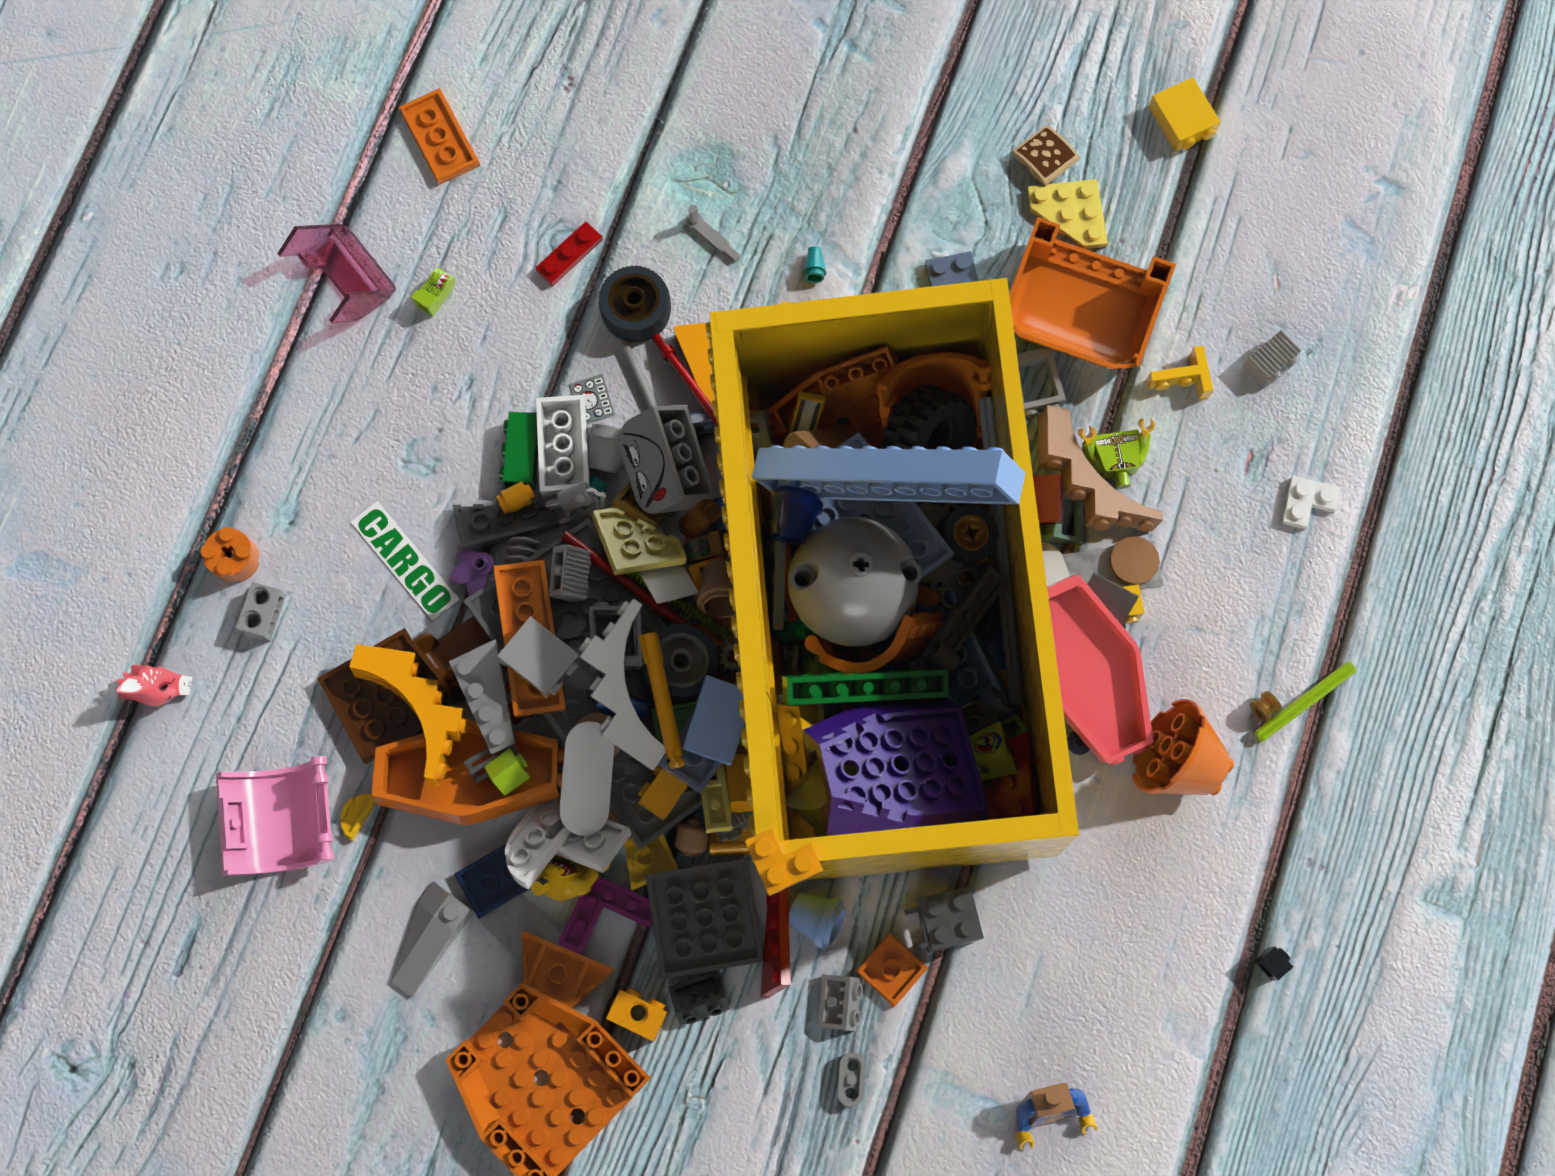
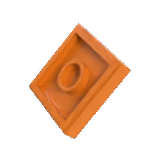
(891, 969)

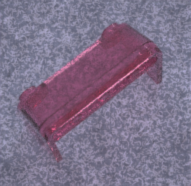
(345, 263)

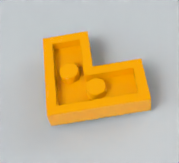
(781, 870)

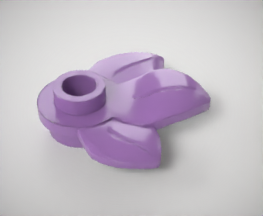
(468, 570)

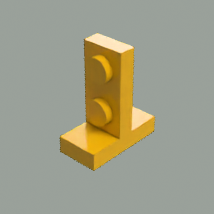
(1185, 376)

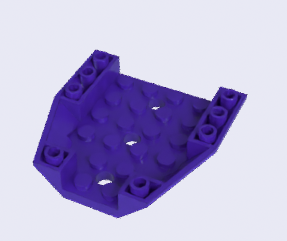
(881, 795)

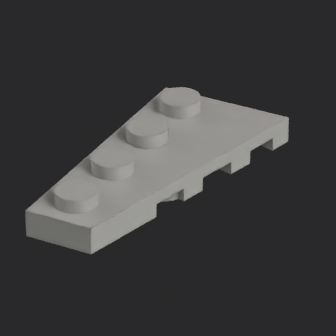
(486, 694)

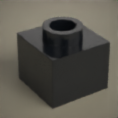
(1274, 963)

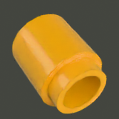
(515, 498)

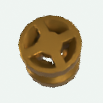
(1265, 706)

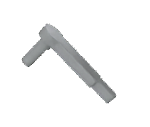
(696, 223)

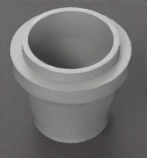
(604, 449)

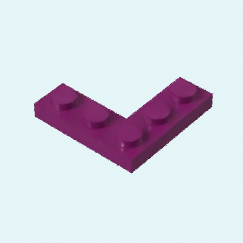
(590, 906)

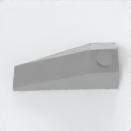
(432, 931)

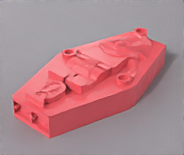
(1098, 673)

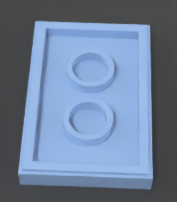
(715, 721)

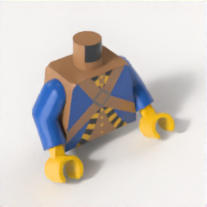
(1049, 1106)

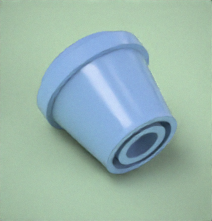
(817, 918)

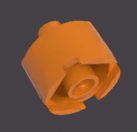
(223, 544)

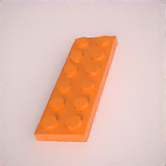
(521, 594)

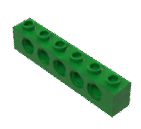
(865, 686)

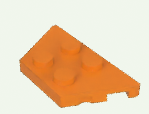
(559, 971)

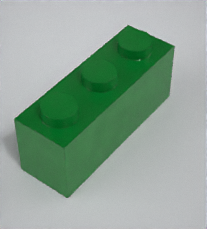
(520, 449)

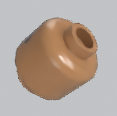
(691, 837)

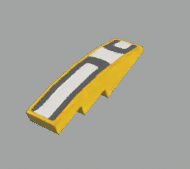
(805, 413)

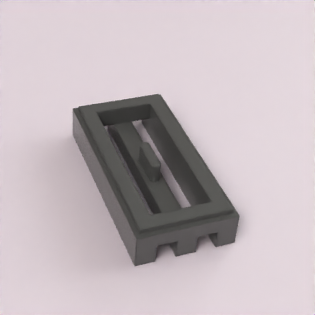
(473, 770)

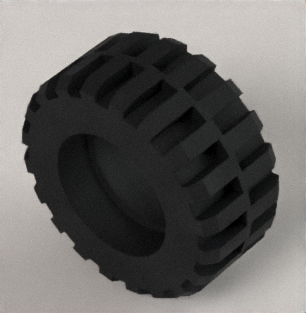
(931, 412)

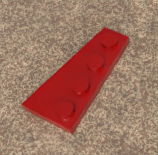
(776, 945)

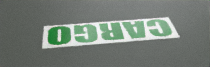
(405, 560)

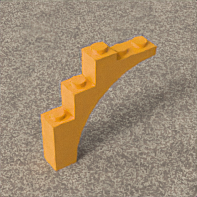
(401, 674)

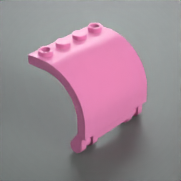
(274, 819)

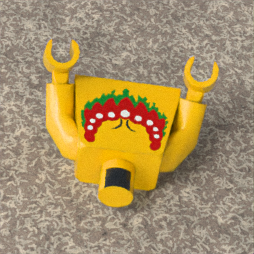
(564, 879)

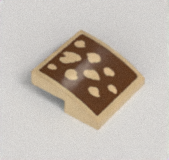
(1046, 155)

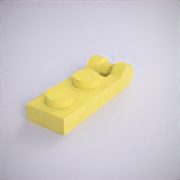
(716, 803)

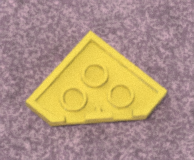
(1074, 207)
(635, 544)

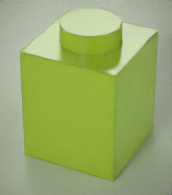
(508, 771)

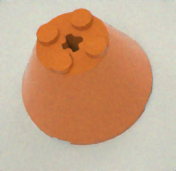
(1184, 754)

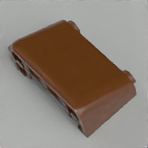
(437, 653)

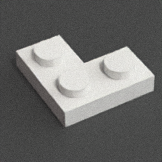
(1303, 496)

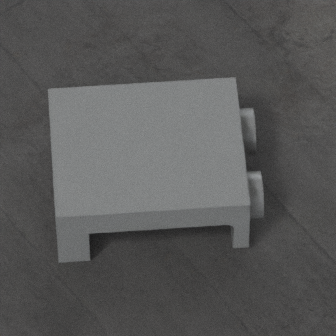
(539, 657)

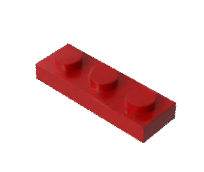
(569, 253)

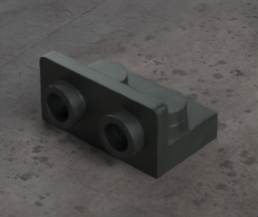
(698, 998)

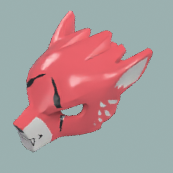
(146, 682)

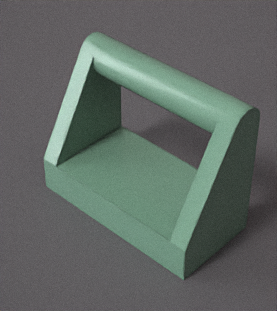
(1053, 532)

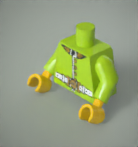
(1118, 452)

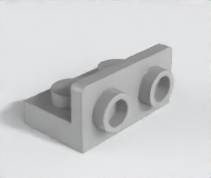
(839, 1002)

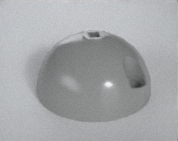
(847, 603)

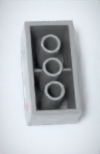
(665, 460)

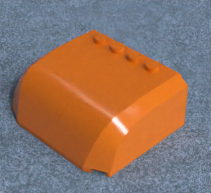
(1086, 300)

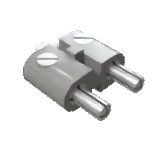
(578, 502)

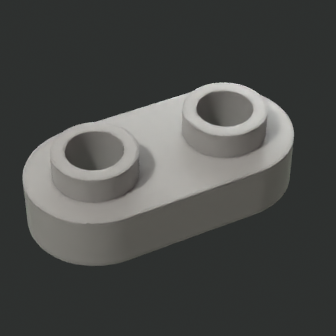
(851, 1079)

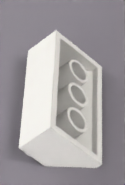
(561, 443)

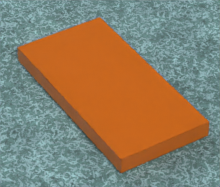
(439, 136)

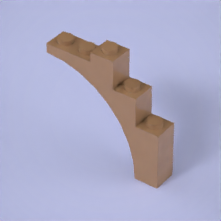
(1080, 481)

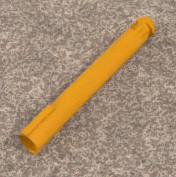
(654, 661)

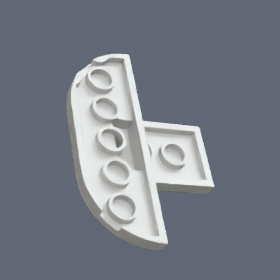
(543, 835)

